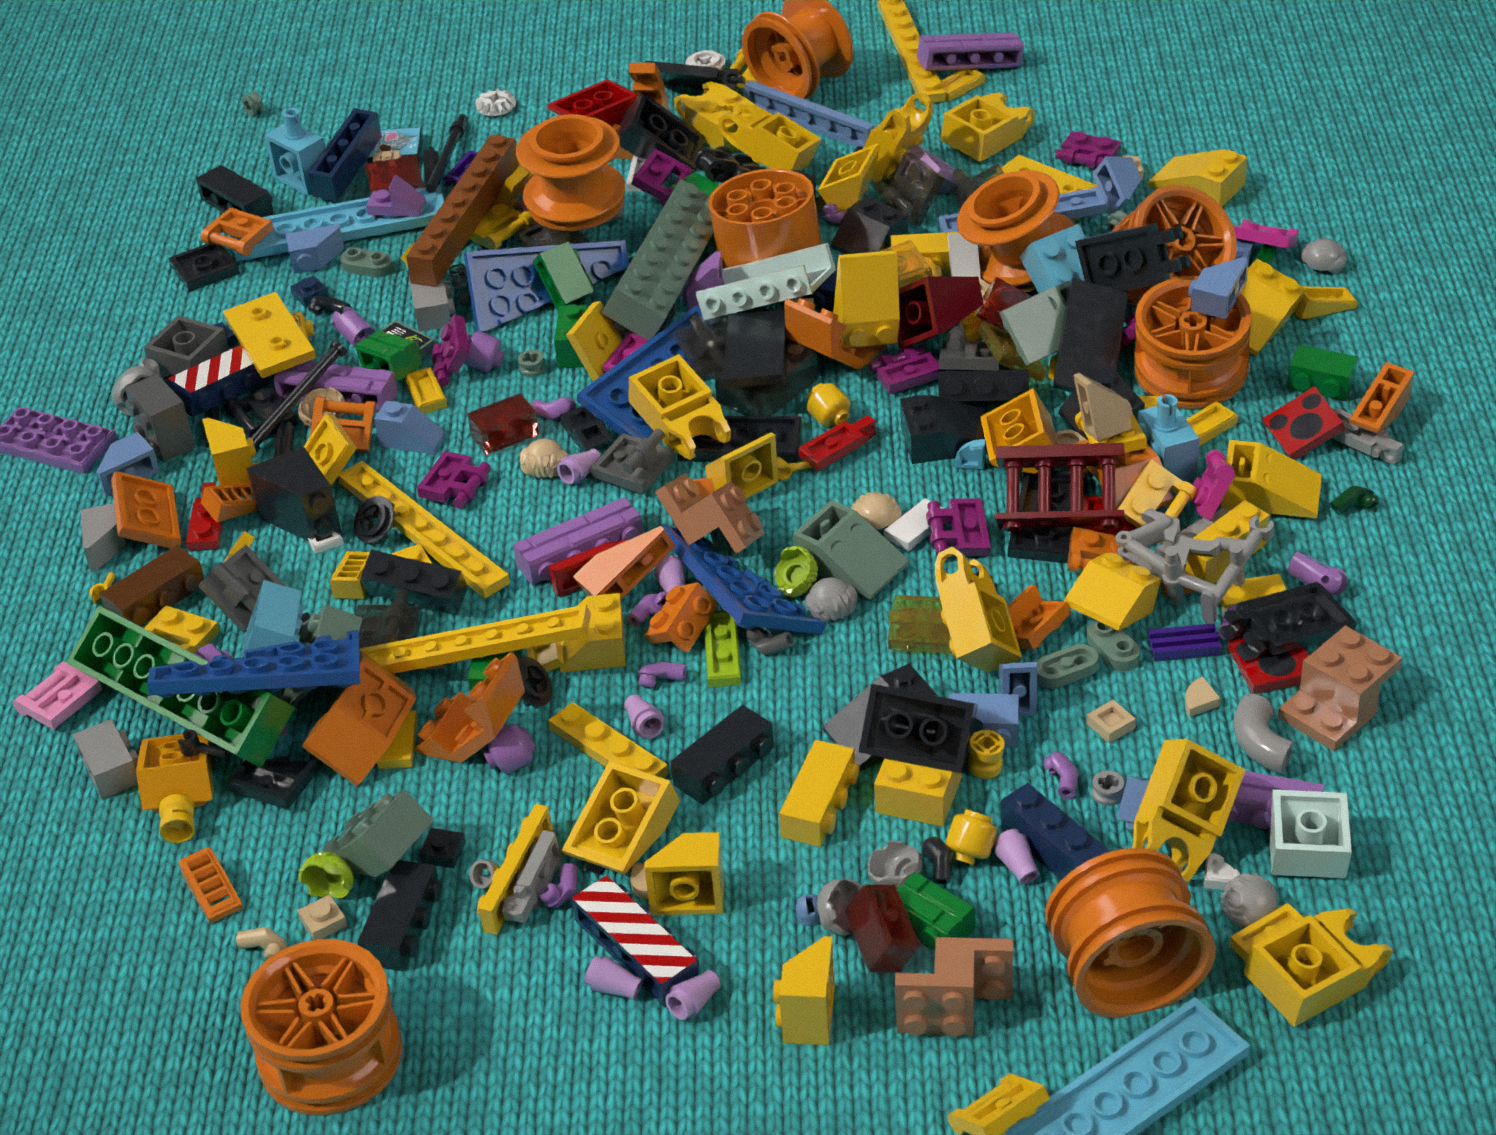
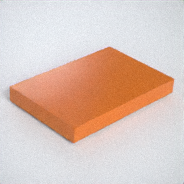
(145, 510)

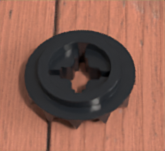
(374, 508)
(534, 672)

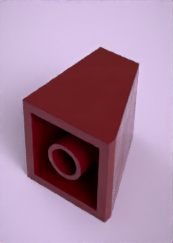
(935, 305)

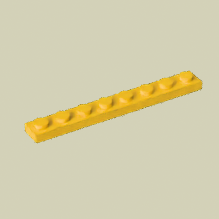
(906, 43)
(427, 530)
(482, 640)

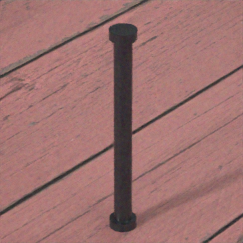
(299, 391)

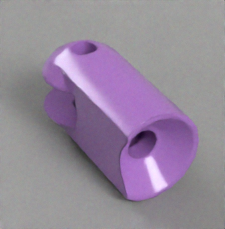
(352, 326)
(1312, 570)

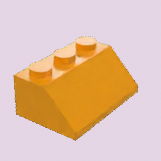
(1018, 423)

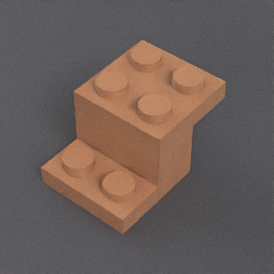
(720, 509)
(1339, 688)
(963, 972)

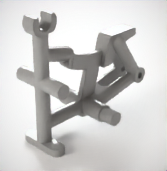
(1172, 567)

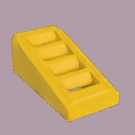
(1324, 301)
(346, 578)

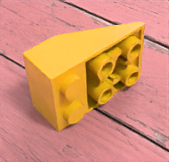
(1271, 481)

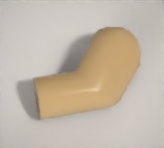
(262, 937)

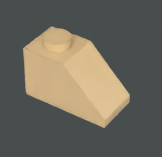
(1101, 409)

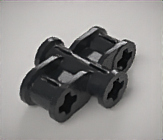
(721, 165)

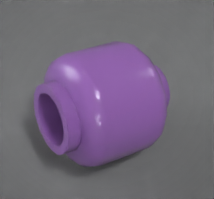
(484, 352)
(510, 749)

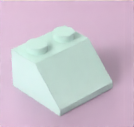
(1309, 834)

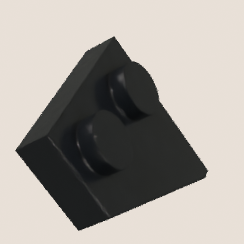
(277, 781)

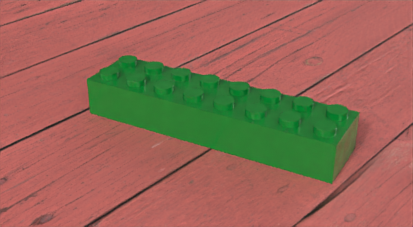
(121, 658)

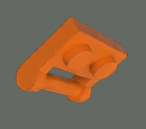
(238, 224)
(358, 431)
(1087, 545)

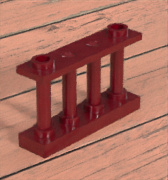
(1044, 460)

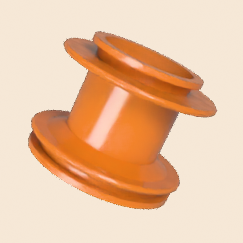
(798, 46)
(572, 173)
(1006, 218)

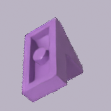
(398, 201)

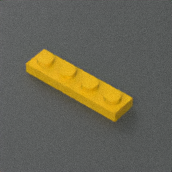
(603, 741)
(504, 878)

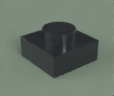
(442, 848)

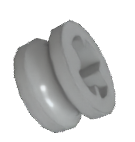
(1100, 783)

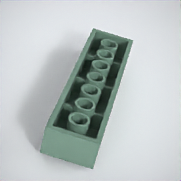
(662, 262)

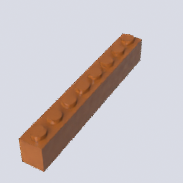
(462, 211)

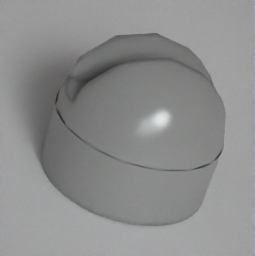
(476, 877)

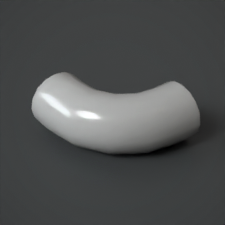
(1256, 737)

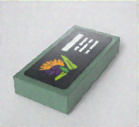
(424, 341)

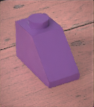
(705, 276)

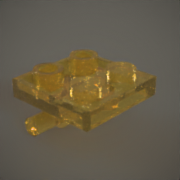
(917, 625)

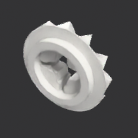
(707, 59)
(502, 100)

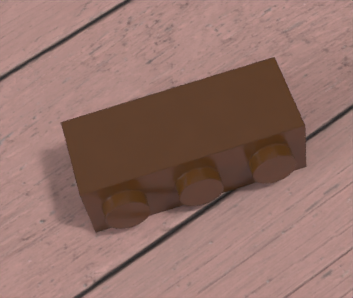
(153, 586)

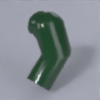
(1357, 497)

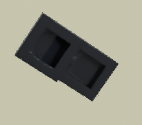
(585, 429)

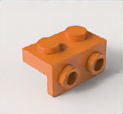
(682, 616)
(1035, 618)

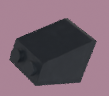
(295, 495)

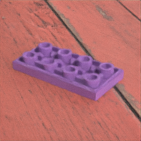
(54, 439)

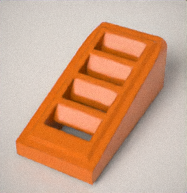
(219, 501)
(201, 866)

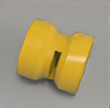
(985, 754)
(176, 818)

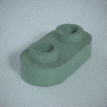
(366, 262)
(1113, 646)
(1066, 666)

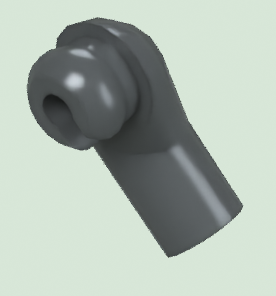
(767, 643)

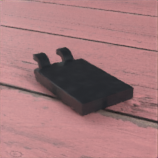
(696, 76)
(1130, 257)
(1286, 620)

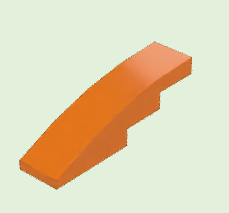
(648, 80)

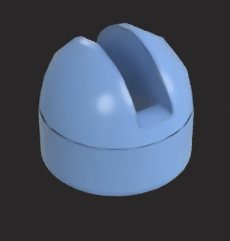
(804, 917)

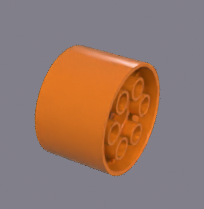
(763, 216)

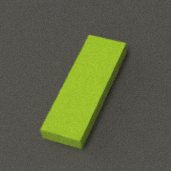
(722, 650)

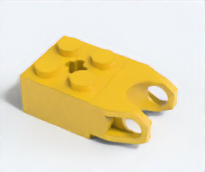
(705, 112)
(985, 125)
(899, 134)
(771, 138)
(679, 404)
(975, 614)
(1186, 803)
(1313, 964)

